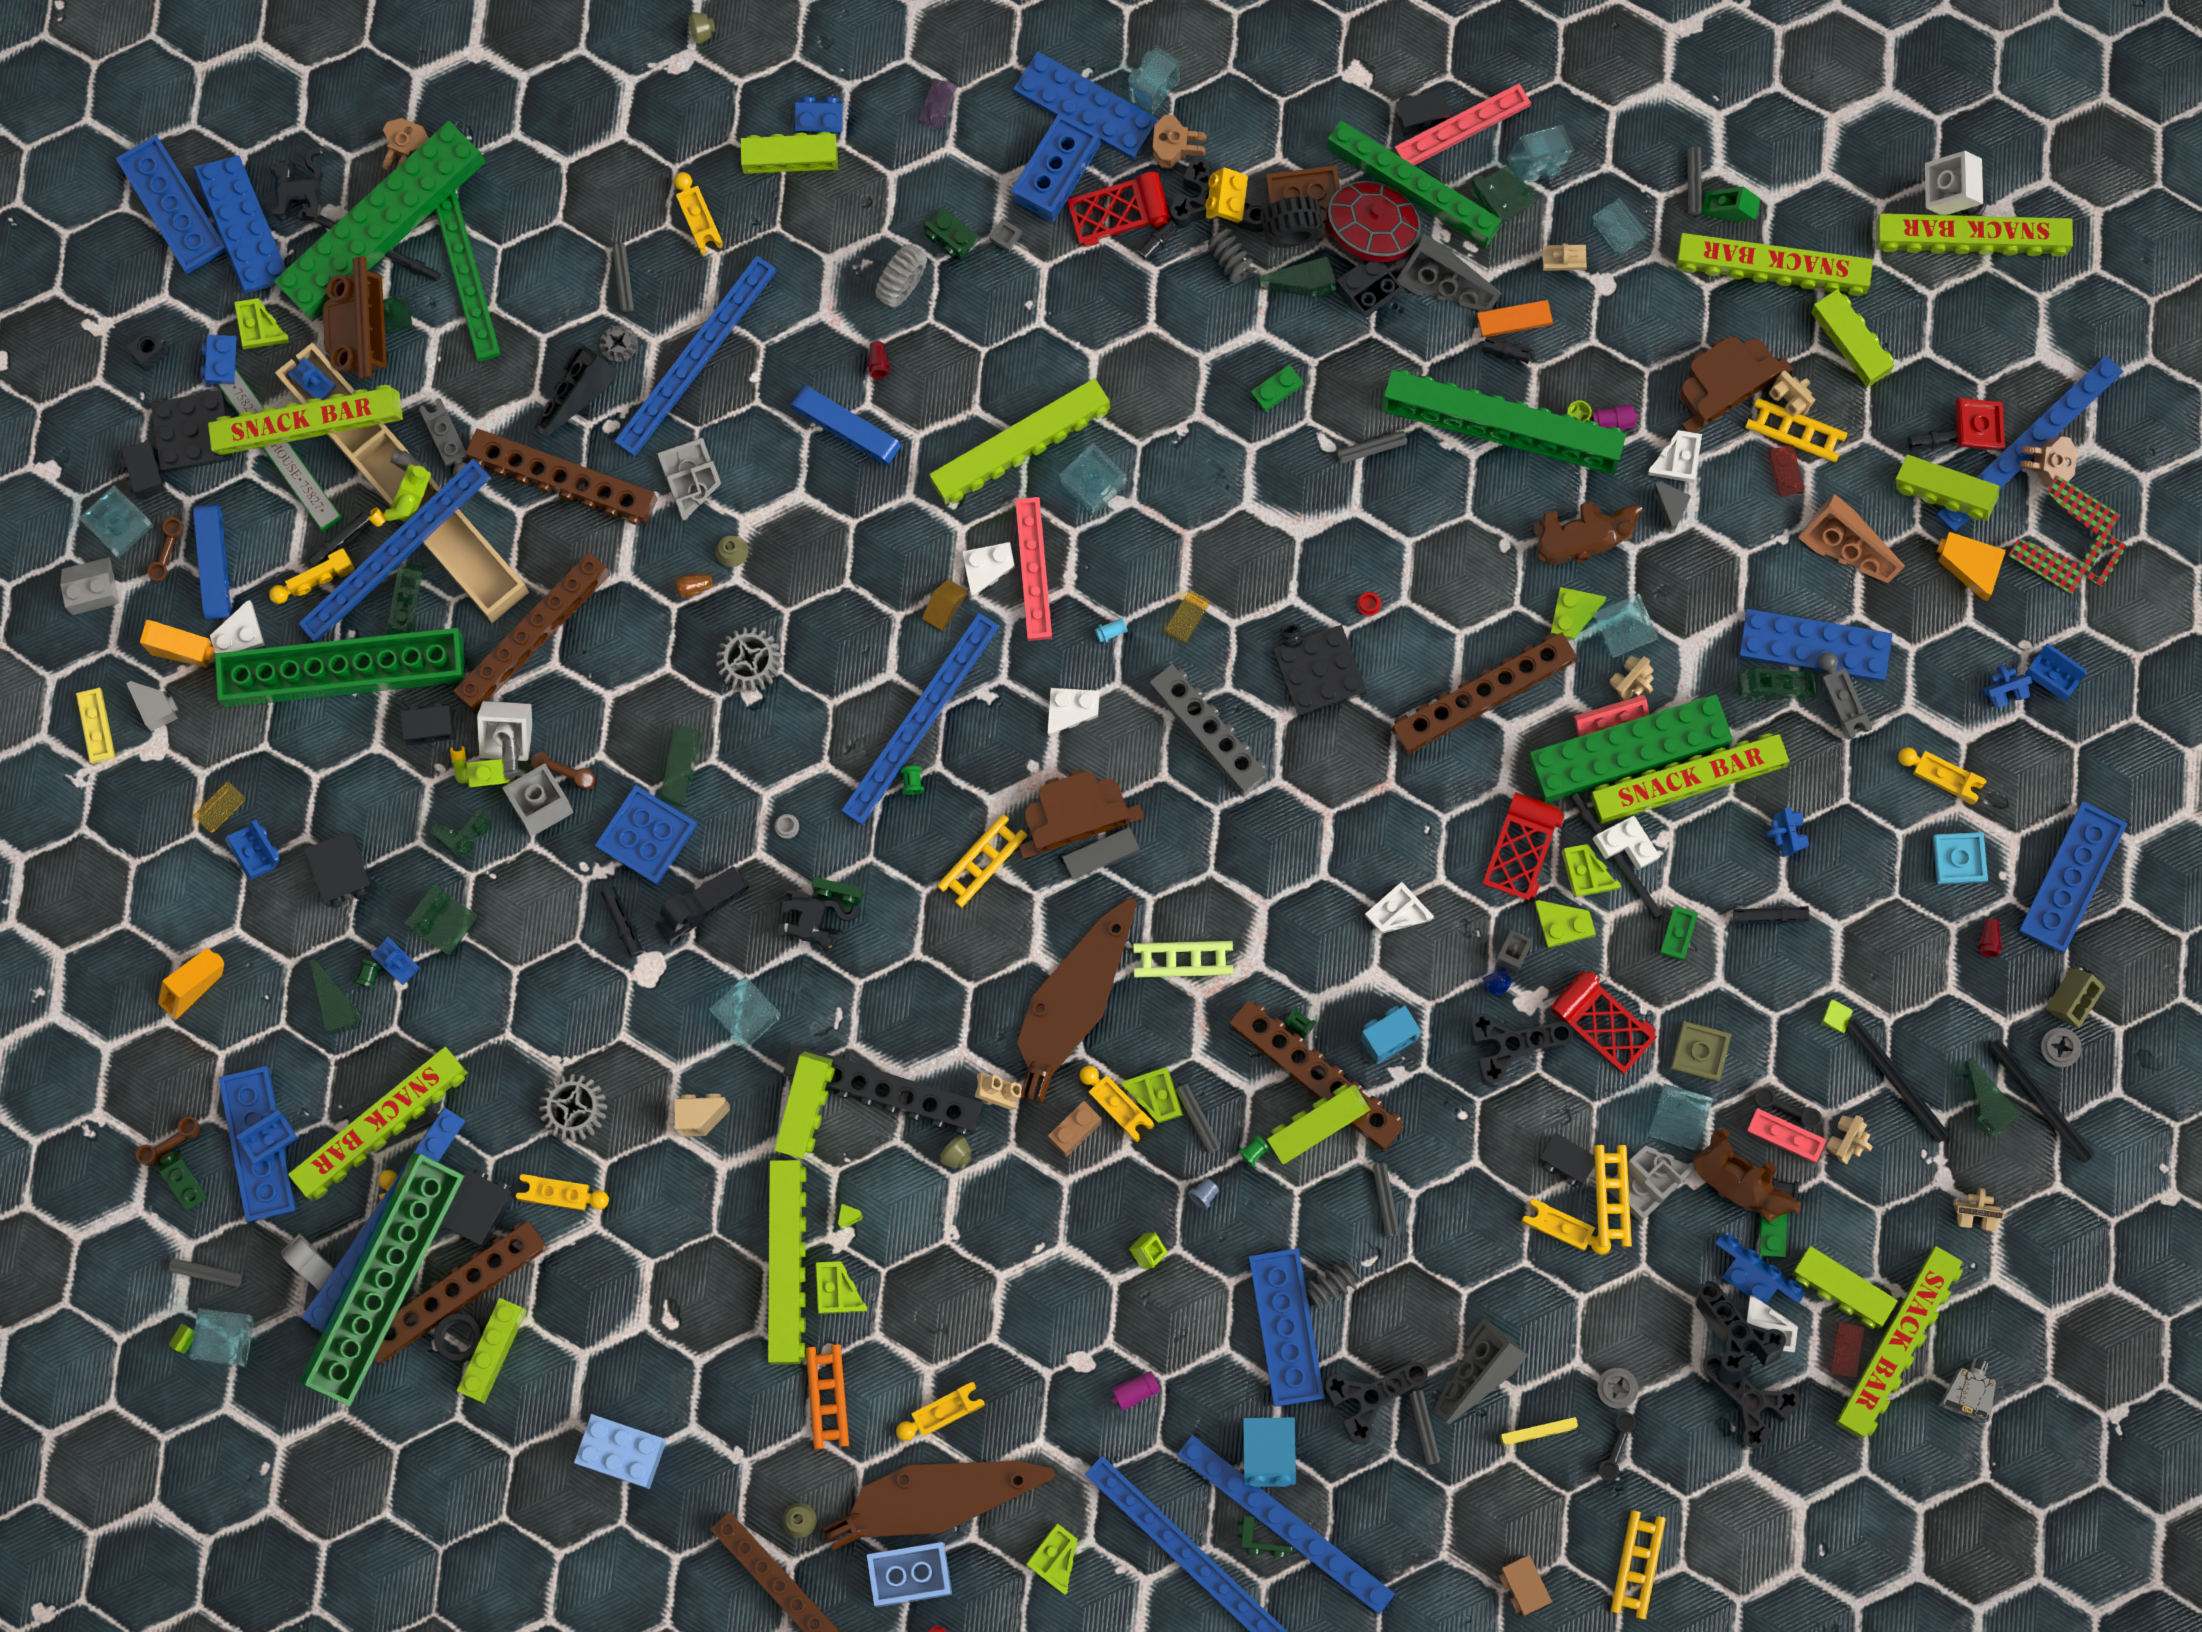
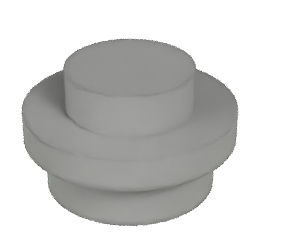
(787, 826)

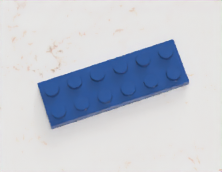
(1083, 101)
(171, 204)
(240, 223)
(1802, 641)
(2072, 877)
(267, 1186)
(1286, 1327)

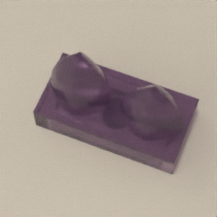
(937, 104)

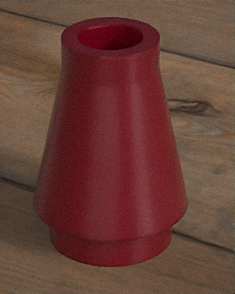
(878, 364)
(1990, 939)

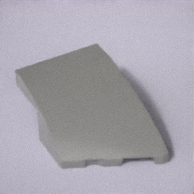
(689, 475)
(1651, 1180)

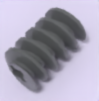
(1229, 256)
(1333, 1284)

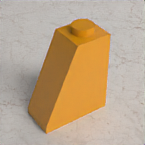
(1971, 562)
(176, 644)
(190, 982)

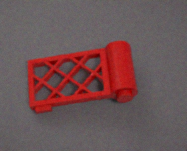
(1150, 203)
(1532, 815)
(1577, 1000)

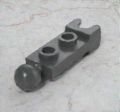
(445, 436)
(1843, 696)

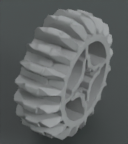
(901, 276)
(740, 663)
(576, 1098)

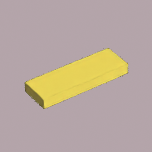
(95, 725)
(1538, 1431)

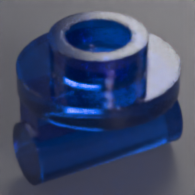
(1497, 982)

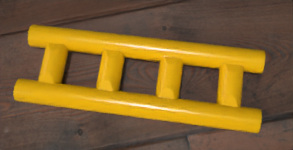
(1810, 426)
(982, 845)
(1603, 1208)
(1645, 1579)

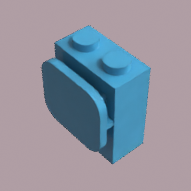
(1269, 1452)

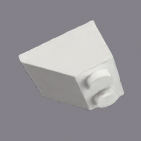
(504, 722)

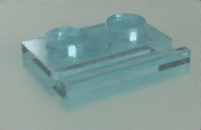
(1619, 226)

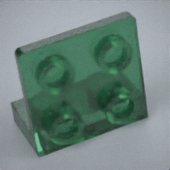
(1502, 194)
(462, 843)
(441, 920)

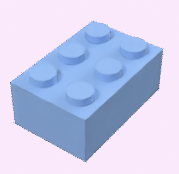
(620, 1451)
(909, 1574)

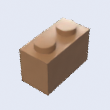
(1075, 1129)
(1525, 1585)

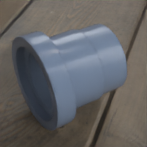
(1203, 1194)

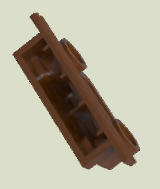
(355, 321)
(1727, 378)
(1075, 811)

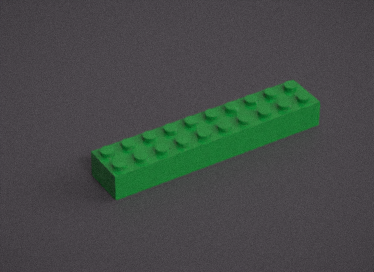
(382, 217)
(1503, 421)
(340, 667)
(381, 1279)

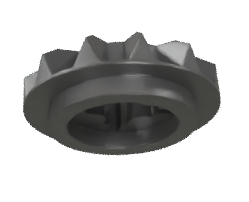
(618, 353)
(2070, 1042)
(1629, 1385)

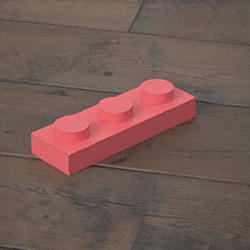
(1611, 715)
(1786, 1135)

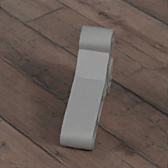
(307, 1261)

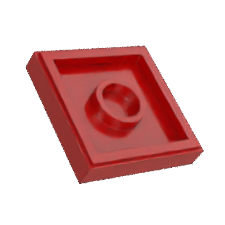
(1980, 424)

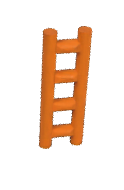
(837, 1384)

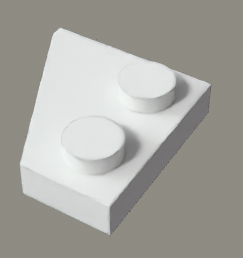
(1678, 458)
(987, 565)
(238, 631)
(1071, 707)
(1398, 911)
(1767, 1318)

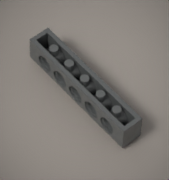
(1243, 780)

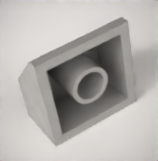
(89, 586)
(538, 800)

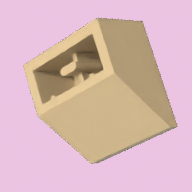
(699, 1115)

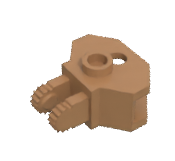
(403, 140)
(1171, 142)
(2051, 459)

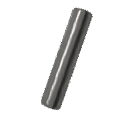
(1694, 181)
(623, 278)
(1372, 447)
(1198, 1118)
(1386, 1200)
(205, 1272)
(1424, 1427)

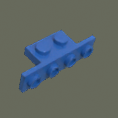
(1755, 1276)

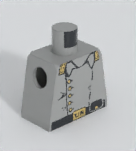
(1971, 1392)

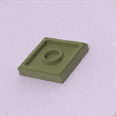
(1701, 1051)

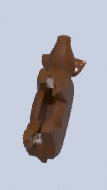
(1583, 536)
(1741, 1181)

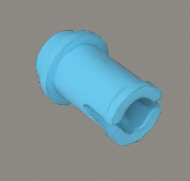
(1110, 630)

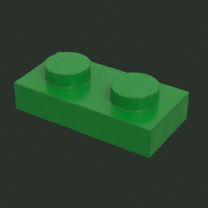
(1277, 388)
(1678, 933)
(1773, 1237)

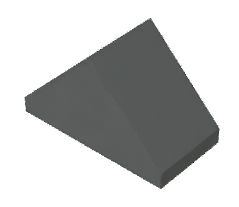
(1671, 503)
(1514, 952)

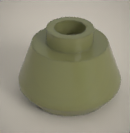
(701, 27)
(733, 556)
(956, 1153)
(805, 1514)

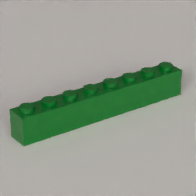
(1413, 184)

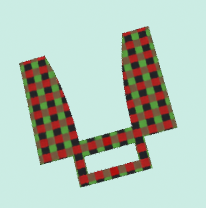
(2092, 515)

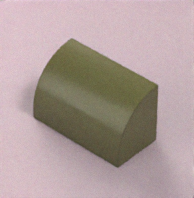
(2075, 997)

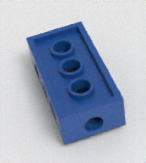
(1051, 154)

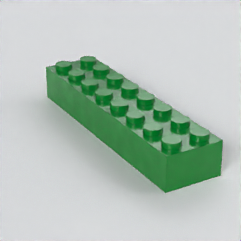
(1630, 749)

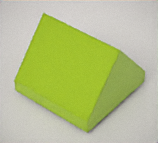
(848, 1216)

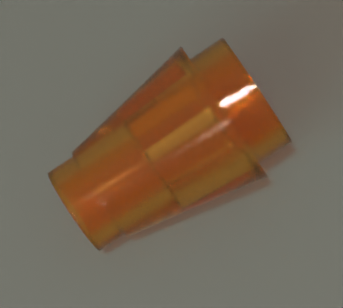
(693, 584)

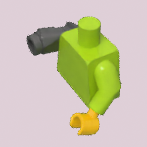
(409, 491)
(489, 771)

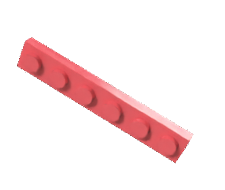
(1463, 125)
(1033, 569)

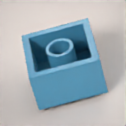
(1390, 1034)

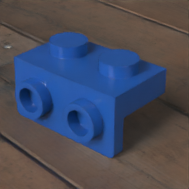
(819, 114)
(220, 360)
(2056, 672)
(253, 850)
(266, 1136)

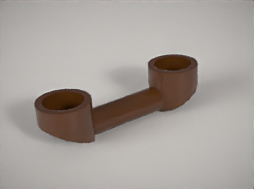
(173, 530)
(583, 777)
(149, 1156)

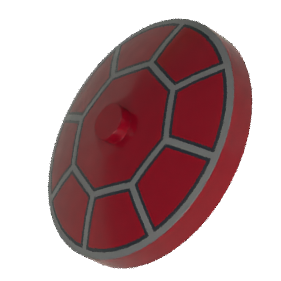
(1373, 221)

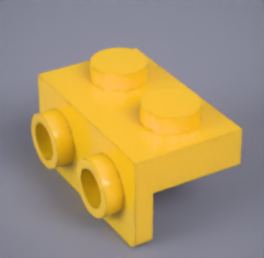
(1226, 195)

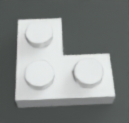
(1629, 837)

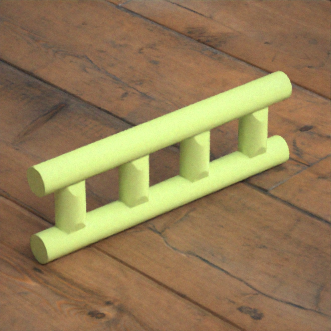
(1193, 970)

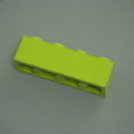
(789, 153)
(1853, 338)
(1947, 488)
(804, 1104)
(1318, 1124)
(1843, 1287)
(491, 1350)

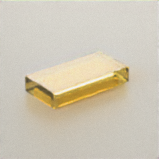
(1187, 616)
(219, 807)

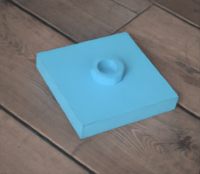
(1960, 858)

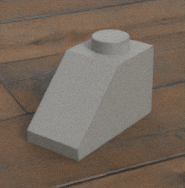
(153, 705)

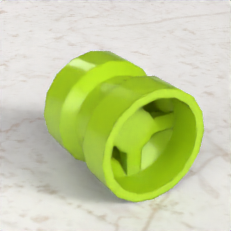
(1580, 410)

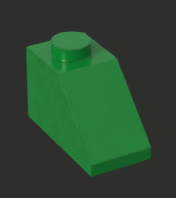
(1731, 204)

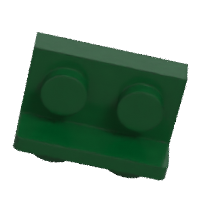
(951, 234)
(842, 892)

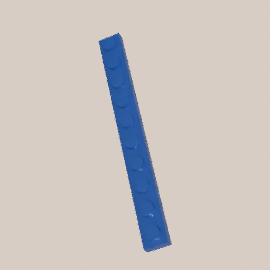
(695, 356)
(2046, 427)
(395, 550)
(920, 719)
(432, 1146)
(1286, 1525)
(1181, 1548)

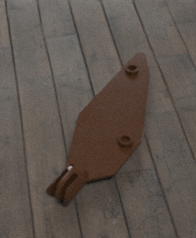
(1072, 999)
(933, 1498)

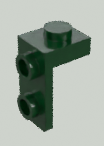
(181, 1180)
(1245, 1530)

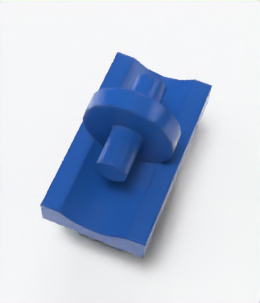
(312, 380)
(2017, 684)
(1785, 831)
(395, 961)

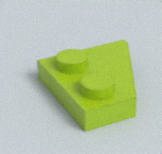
(257, 325)
(1574, 611)
(1586, 872)
(1563, 923)
(1155, 1094)
(836, 1290)
(1055, 1558)

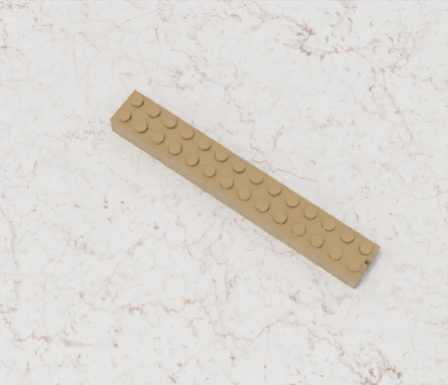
(456, 542)

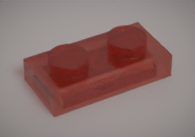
(1786, 471)
(1847, 1350)

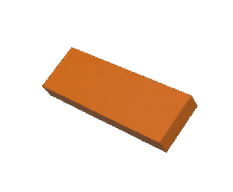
(1514, 318)

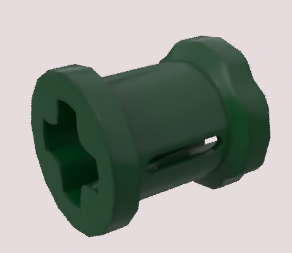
(367, 973)
(1296, 1017)

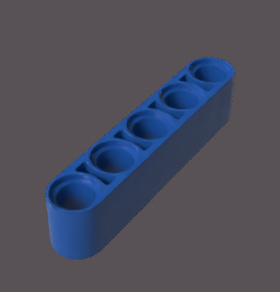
(845, 425)
(212, 561)

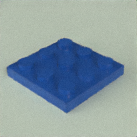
(646, 835)

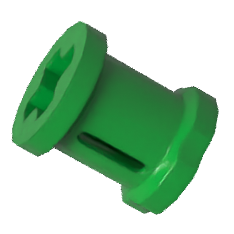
(912, 780)
(1254, 1150)

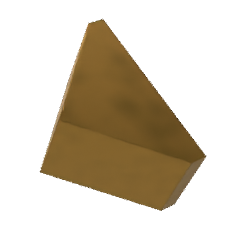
(944, 604)

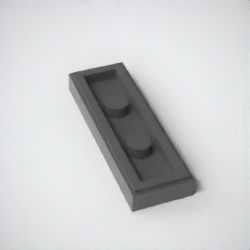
(1101, 853)

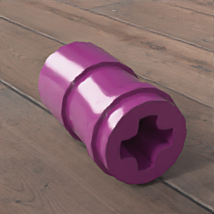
(1619, 417)
(1136, 1390)

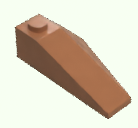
(1846, 536)

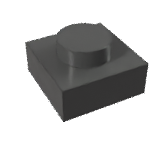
(1005, 235)

